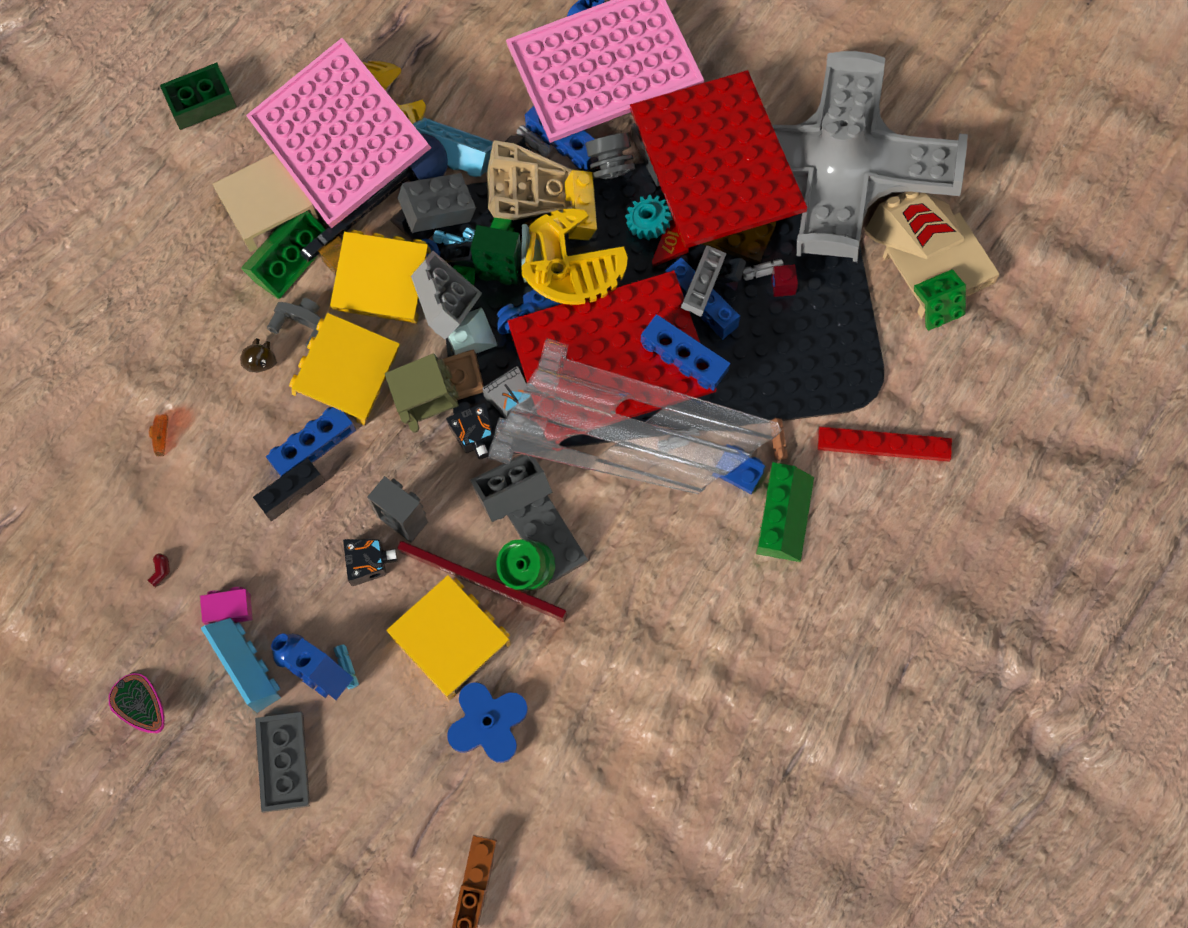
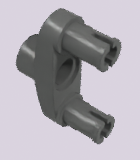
(303, 314)

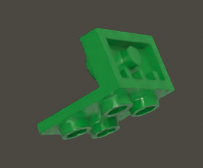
(943, 298)

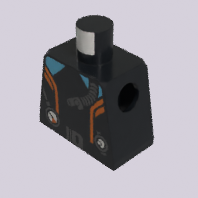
(472, 430)
(366, 560)

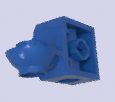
(532, 303)
(310, 665)

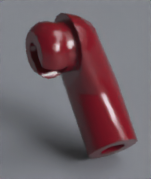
(162, 569)

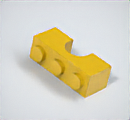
(581, 192)

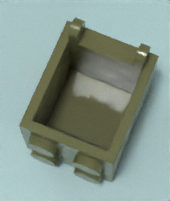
(422, 390)

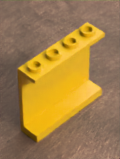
(376, 276)
(345, 367)
(448, 635)

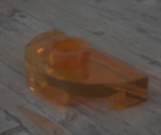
(158, 434)

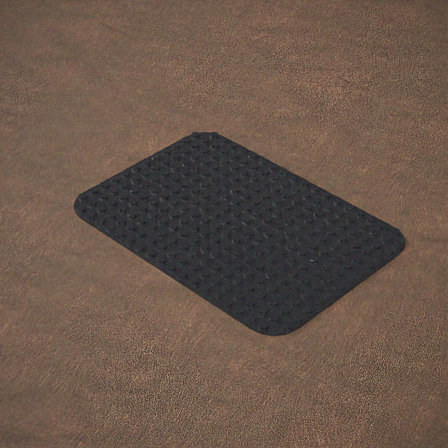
(787, 355)

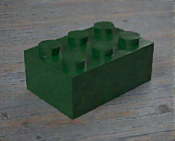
(198, 96)
(497, 255)

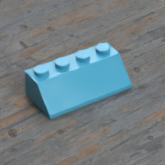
(462, 148)
(242, 664)

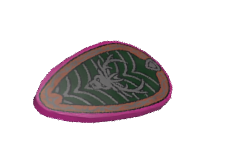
(137, 703)

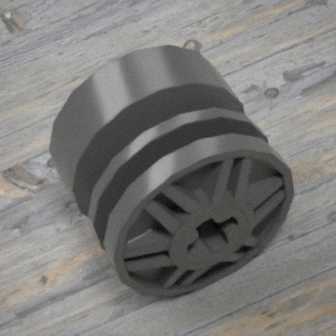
(610, 156)

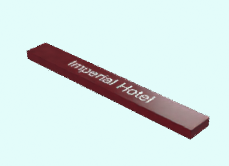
(482, 581)

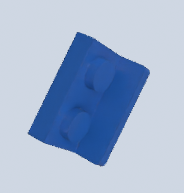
(746, 475)

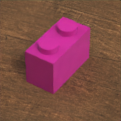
(225, 605)

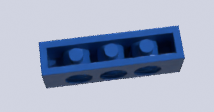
(566, 145)
(717, 312)
(680, 341)
(323, 441)

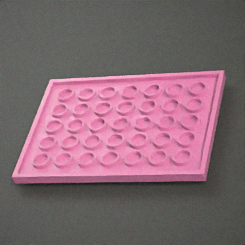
(601, 63)
(338, 132)

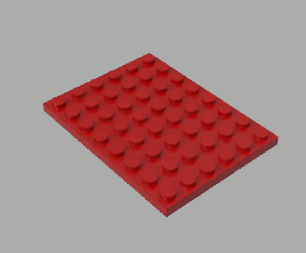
(717, 159)
(609, 336)

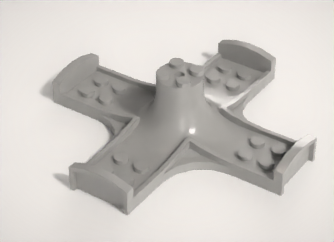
(851, 158)

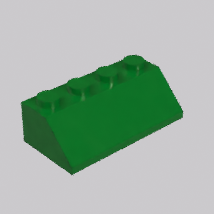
(279, 259)
(785, 513)

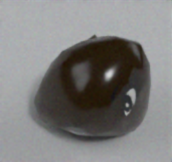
(257, 357)

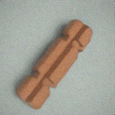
(779, 443)

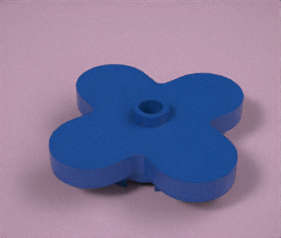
(495, 738)

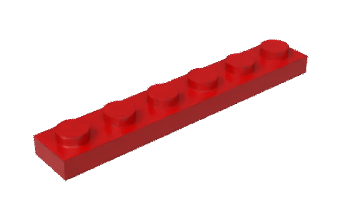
(884, 444)

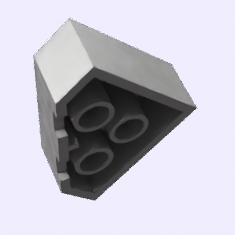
(443, 294)

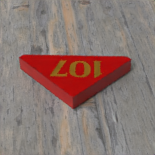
(669, 246)

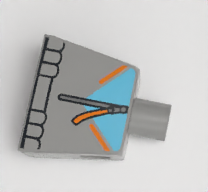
(505, 391)

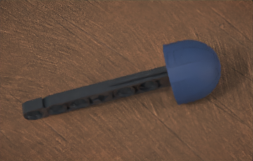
(429, 165)

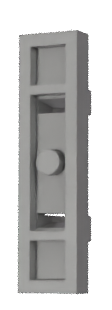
(703, 280)

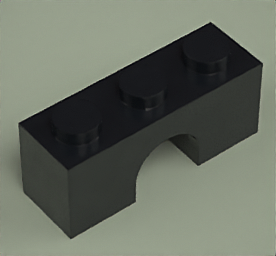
(300, 479)

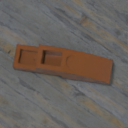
(475, 882)

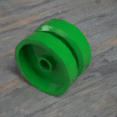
(525, 564)

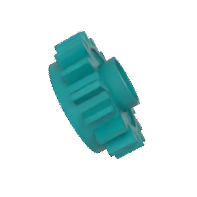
(649, 217)

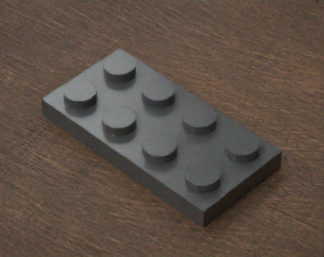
(544, 524)
(282, 762)

